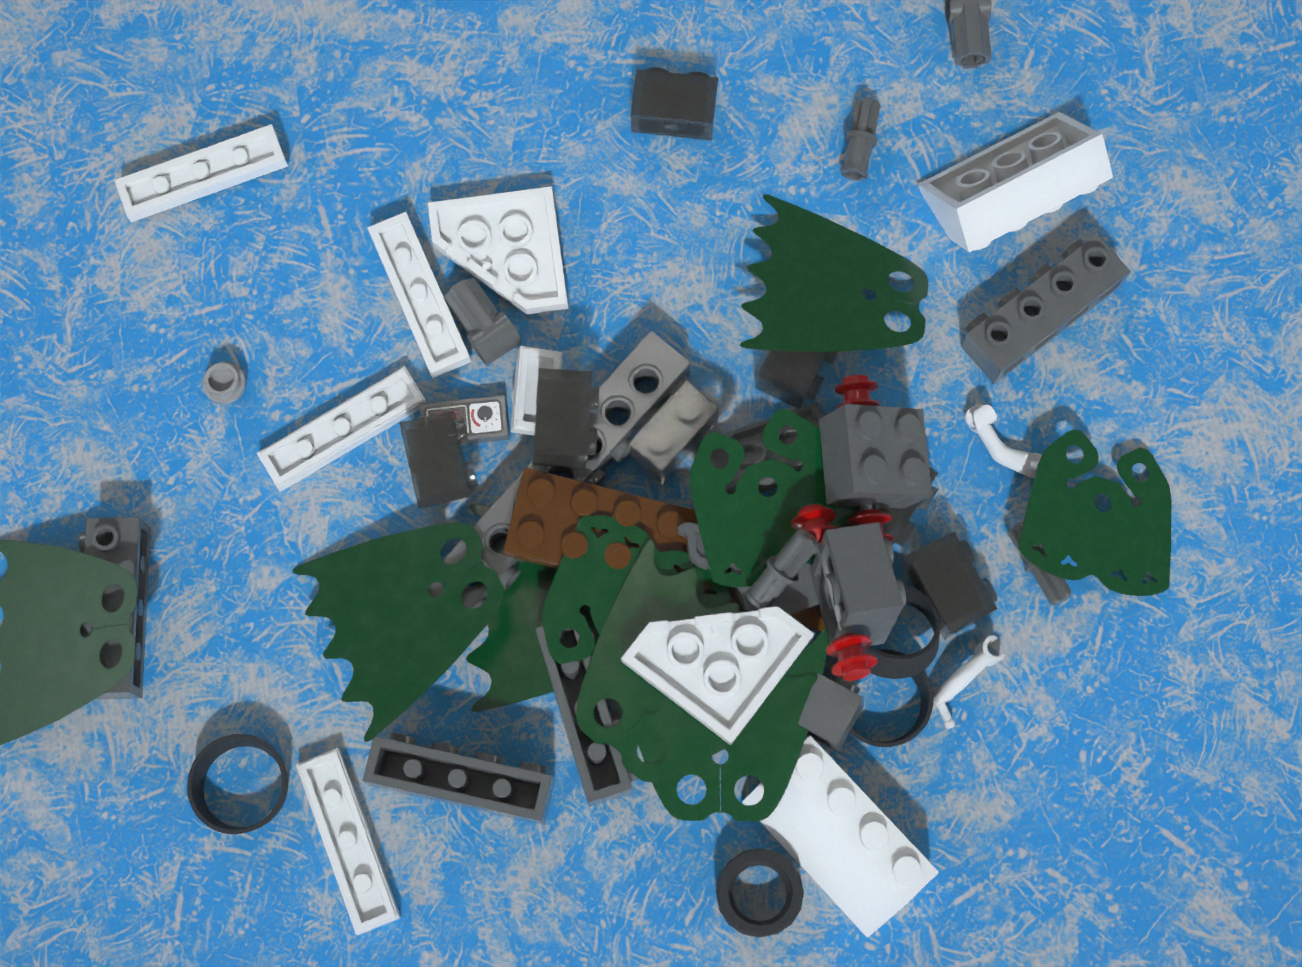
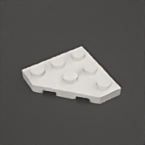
(505, 244)
(719, 663)

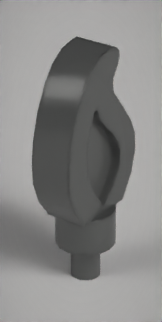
(694, 544)

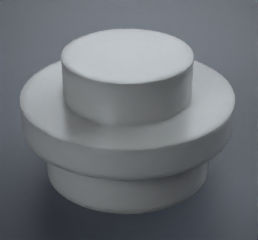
(224, 383)

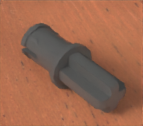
(861, 139)
(782, 569)
(1054, 587)

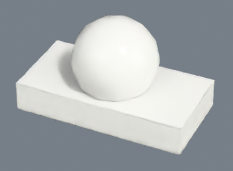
(525, 386)

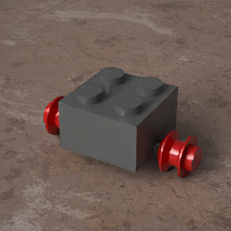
(873, 454)
(852, 588)

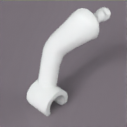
(979, 421)
(963, 677)

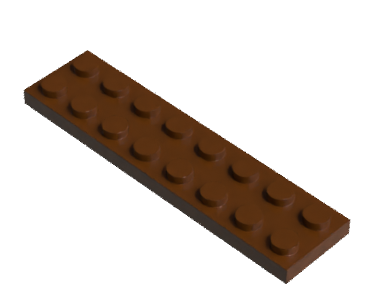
(550, 509)

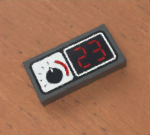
(483, 416)

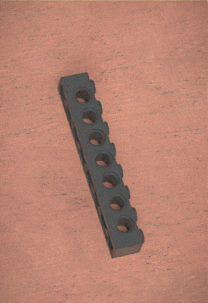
(650, 360)

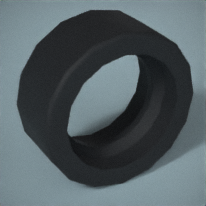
(793, 888)

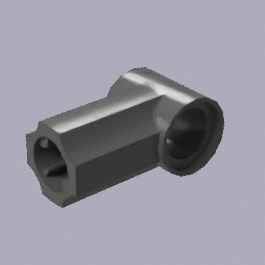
(969, 31)
(486, 328)

